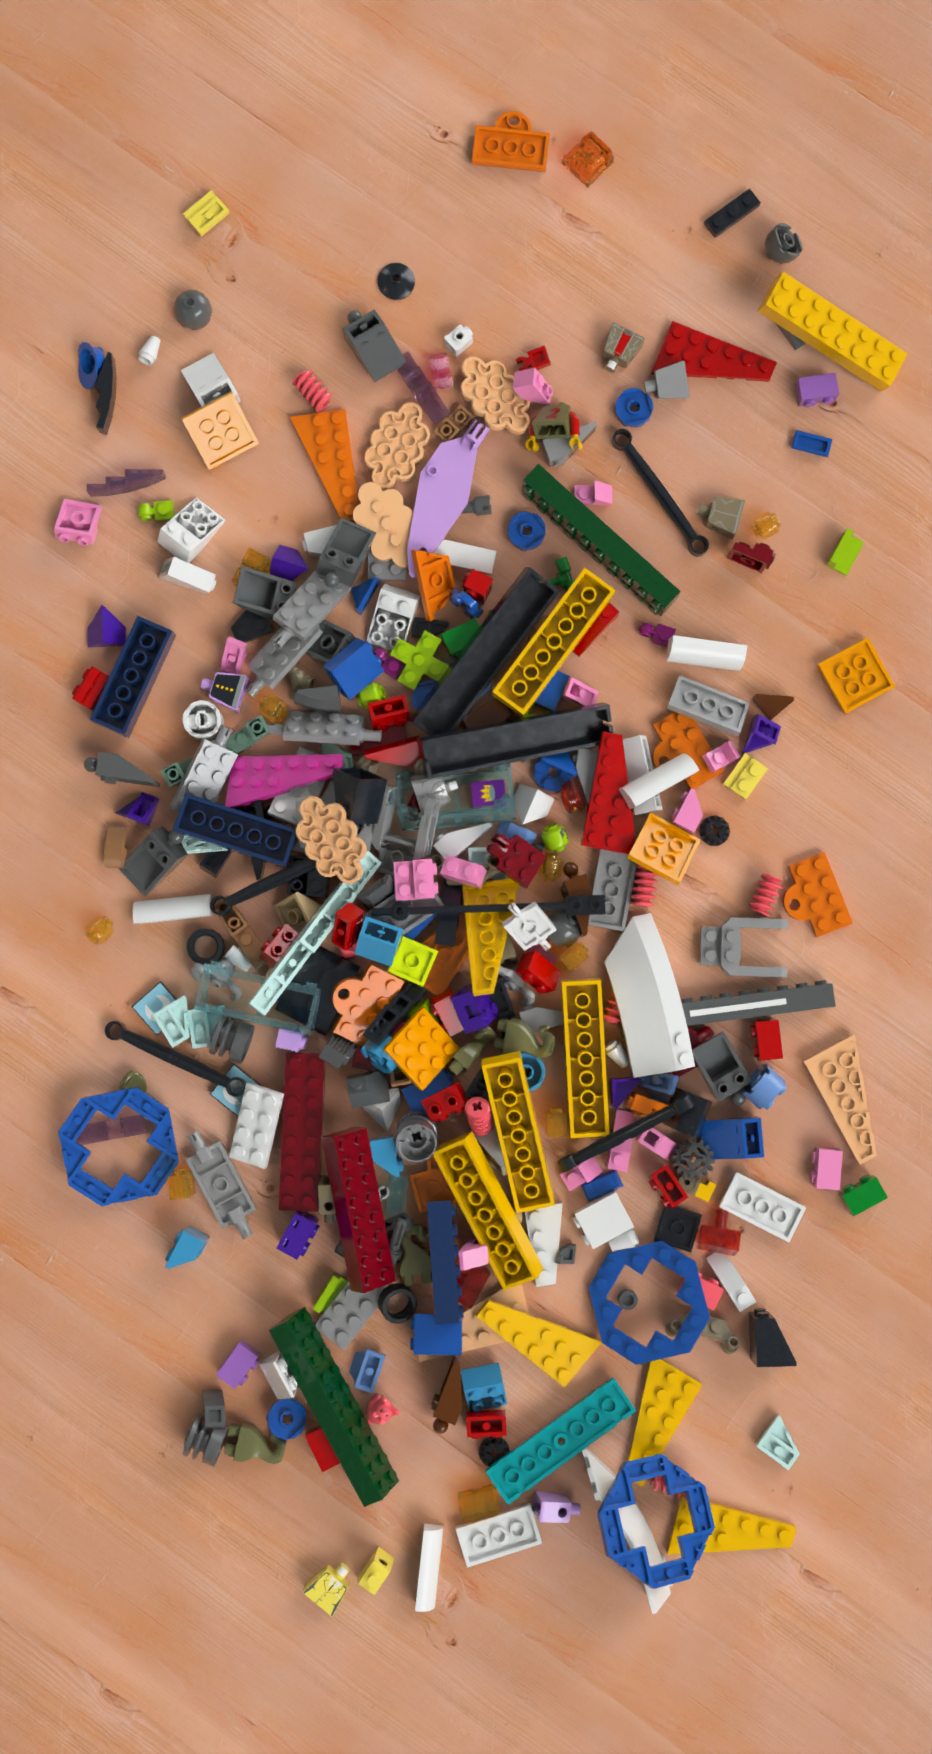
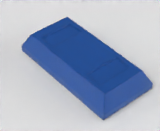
(811, 443)
(602, 1185)

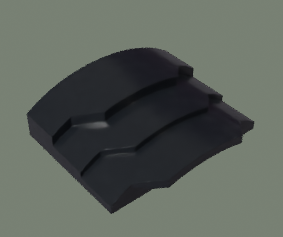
(327, 971)

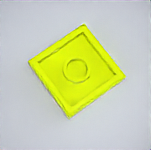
(413, 961)

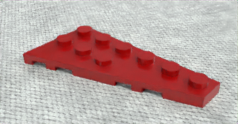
(711, 357)
(608, 817)

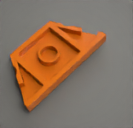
(434, 580)

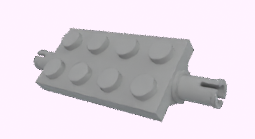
(307, 608)
(274, 663)
(324, 728)
(207, 770)
(221, 1184)

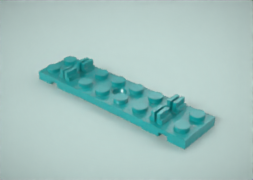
(541, 1452)

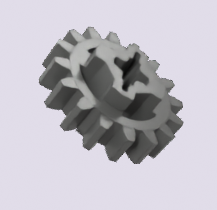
(701, 1160)

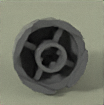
(782, 244)
(192, 309)
(567, 929)

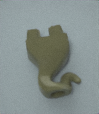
(521, 1038)
(471, 1051)
(415, 1258)
(253, 1444)

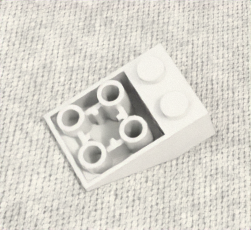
(208, 380)
(190, 530)
(392, 616)
(279, 1376)

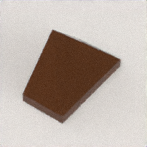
(772, 704)

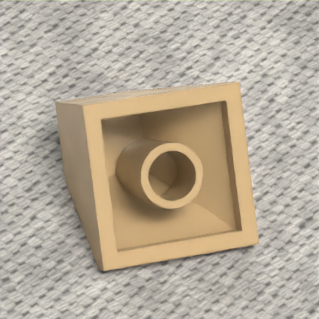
(296, 911)

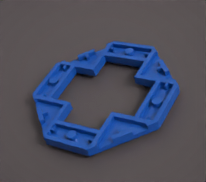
(127, 1187)
(608, 1312)
(690, 1544)

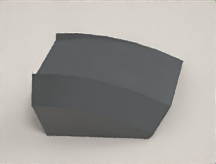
(330, 642)
(319, 699)
(377, 892)

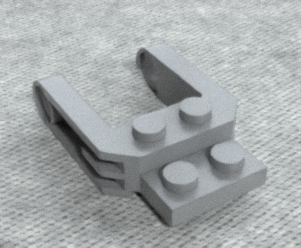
(397, 847)
(723, 946)

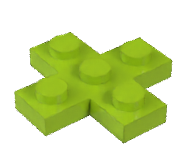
(419, 660)

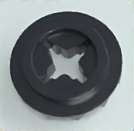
(712, 839)
(488, 1445)

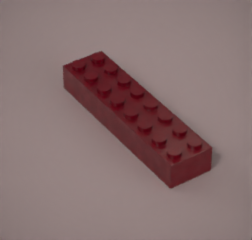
(302, 1132)
(358, 1209)

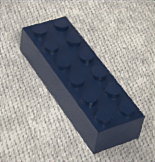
(133, 677)
(235, 830)
(443, 1262)

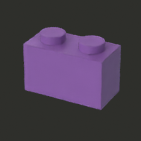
(817, 389)
(238, 1363)

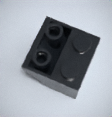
(309, 884)

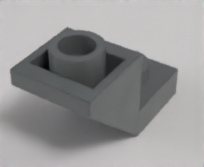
(214, 1409)

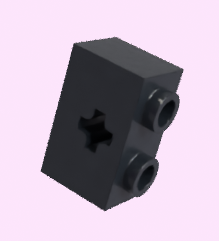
(477, 1087)

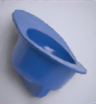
(90, 364)

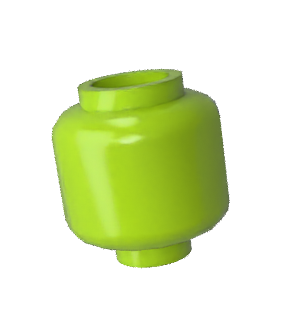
(371, 693)
(555, 837)

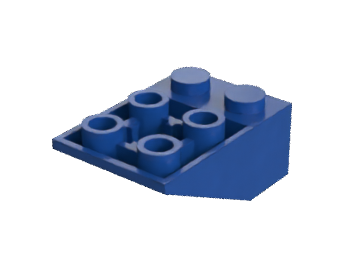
(734, 1138)

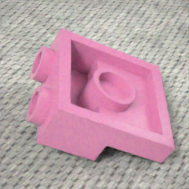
(77, 522)
(415, 880)

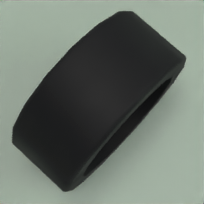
(205, 932)
(406, 1313)

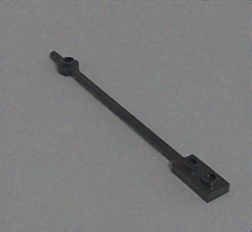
(574, 906)

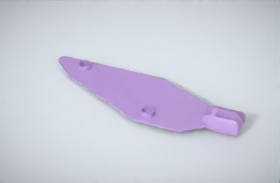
(443, 491)

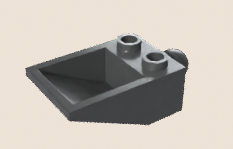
(372, 344)
(345, 553)
(262, 592)
(115, 768)
(154, 859)
(720, 1067)

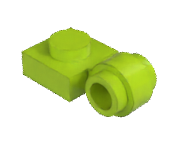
(162, 511)

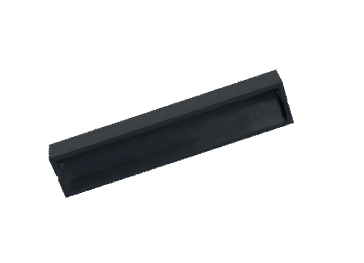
(485, 653)
(514, 740)

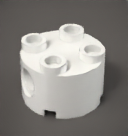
(202, 720)

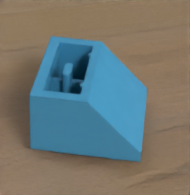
(378, 941)
(386, 1155)
(188, 1247)
(484, 1387)

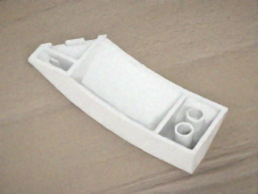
(648, 1000)
(633, 1523)

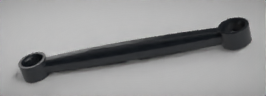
(660, 492)
(265, 884)
(175, 1058)
(625, 1133)

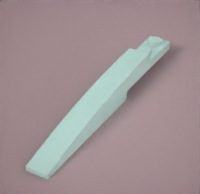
(310, 938)

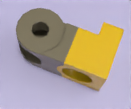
(696, 1188)

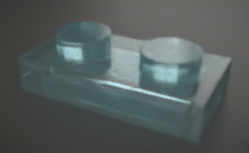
(398, 1194)

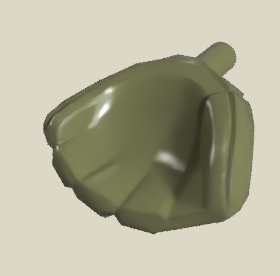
(133, 1079)

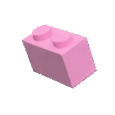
(463, 871)
(826, 1168)

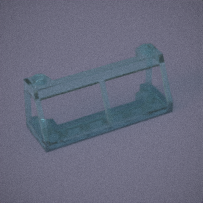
(502, 810)
(216, 967)

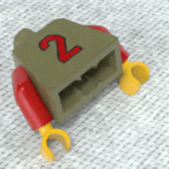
(554, 422)

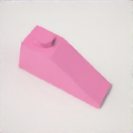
(619, 1156)

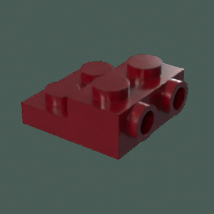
(756, 559)

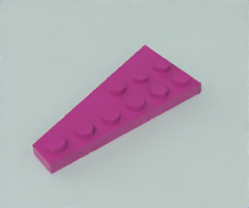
(271, 776)

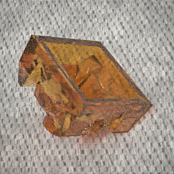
(588, 159)

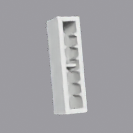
(468, 556)
(706, 653)
(638, 764)
(658, 780)
(172, 909)
(429, 1567)

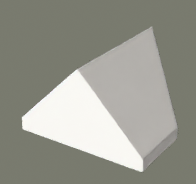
(531, 803)
(385, 1112)

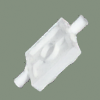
(529, 926)

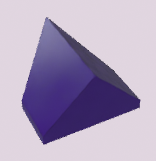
(287, 563)
(106, 630)
(761, 734)
(140, 809)
(621, 1088)

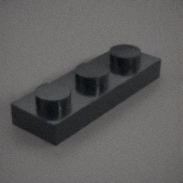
(732, 213)

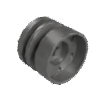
(231, 1039)
(415, 1146)
(205, 1440)

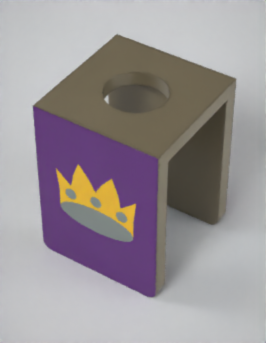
(485, 792)

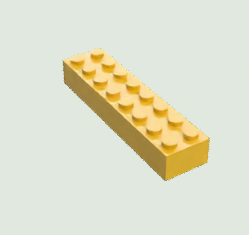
(832, 332)
(553, 642)
(585, 1058)
(518, 1131)
(488, 1210)

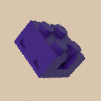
(472, 1010)
(298, 1233)

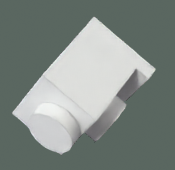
(455, 345)

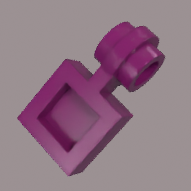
(660, 635)
(391, 666)

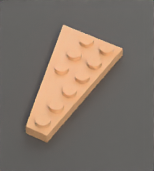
(842, 1088)
(475, 1332)

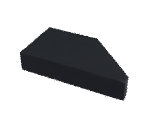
(433, 627)

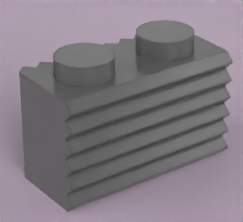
(337, 1051)

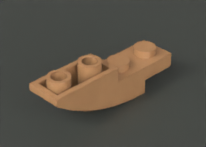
(242, 933)

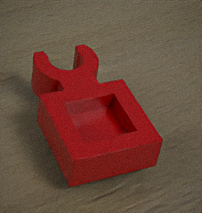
(537, 359)

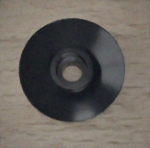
(396, 289)

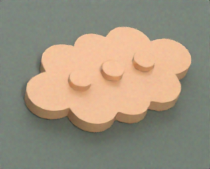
(493, 395)
(397, 446)
(387, 517)
(331, 839)

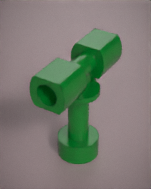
(564, 577)

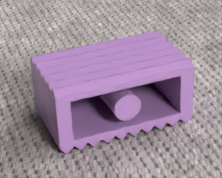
(291, 1040)

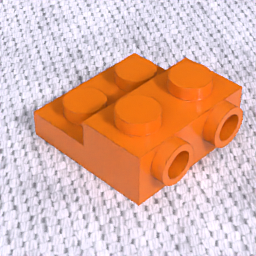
(643, 1105)

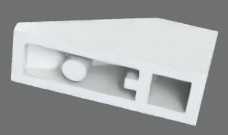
(458, 841)
(731, 1281)

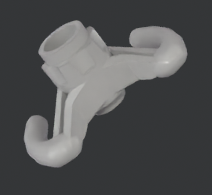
(219, 980)
(515, 982)

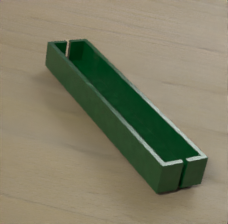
(599, 540)
(334, 1406)

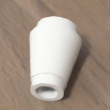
(149, 351)
(238, 958)
(617, 1053)
(624, 1241)

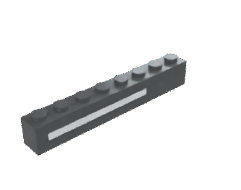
(758, 1004)

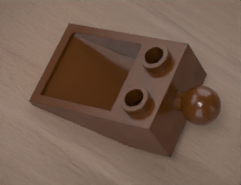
(574, 887)
(448, 1402)

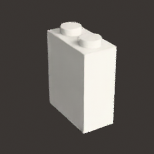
(602, 1220)

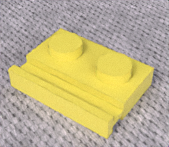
(206, 213)
(745, 776)

